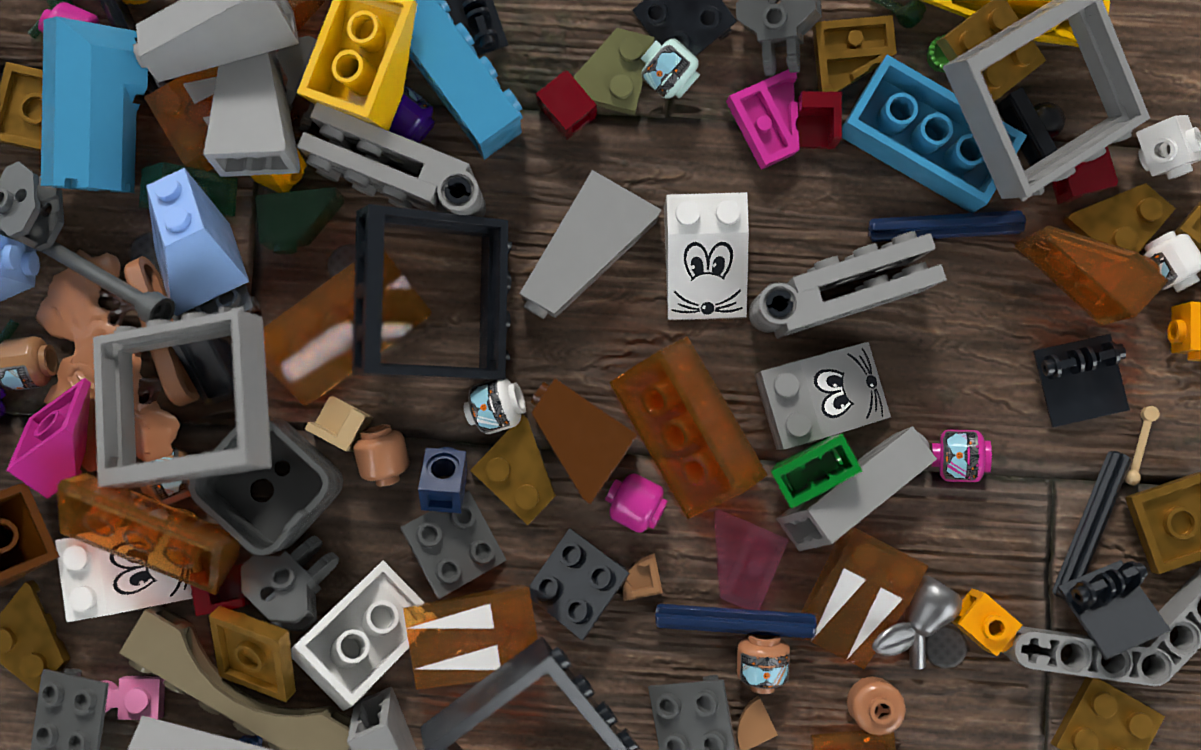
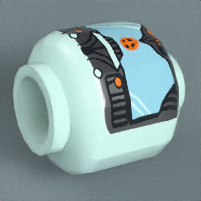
(669, 68)

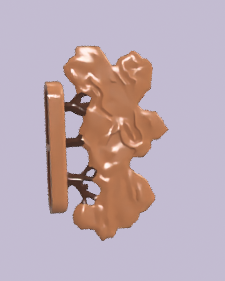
(74, 314)

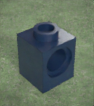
(448, 493)

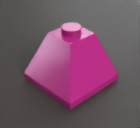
(54, 441)

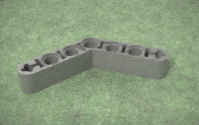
(1127, 666)

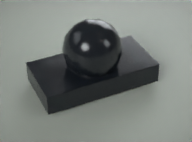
(1038, 122)
(209, 368)

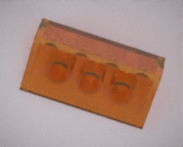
(313, 339)
(688, 428)
(146, 532)

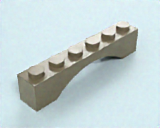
(172, 651)

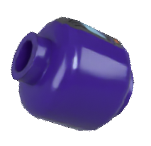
(413, 117)

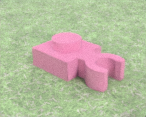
(137, 697)

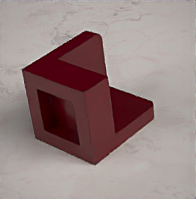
(566, 104)
(819, 119)
(1088, 178)
(228, 595)

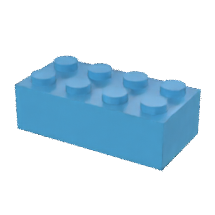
(462, 79)
(922, 134)

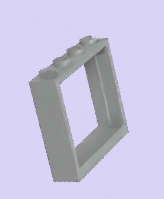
(1109, 73)
(116, 399)

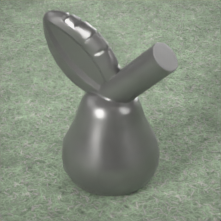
(928, 611)

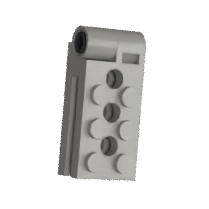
(442, 184)
(800, 298)

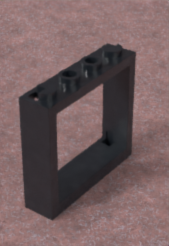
(368, 292)
(509, 681)

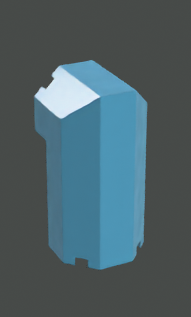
(89, 106)

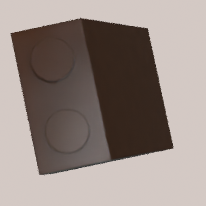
(581, 436)
(23, 535)

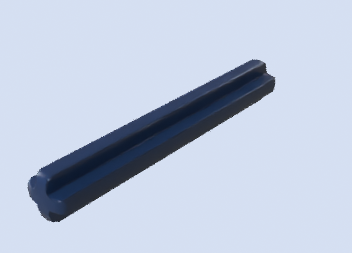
(949, 225)
(736, 620)

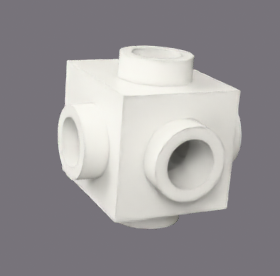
(1170, 147)

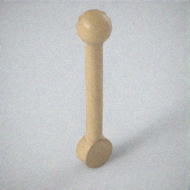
(1149, 415)

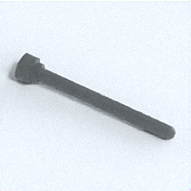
(147, 305)

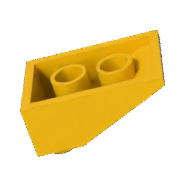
(361, 59)

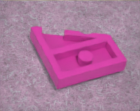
(768, 118)

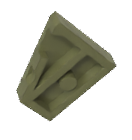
(615, 70)

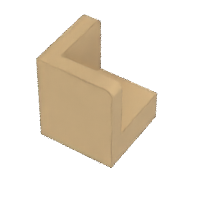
(339, 423)

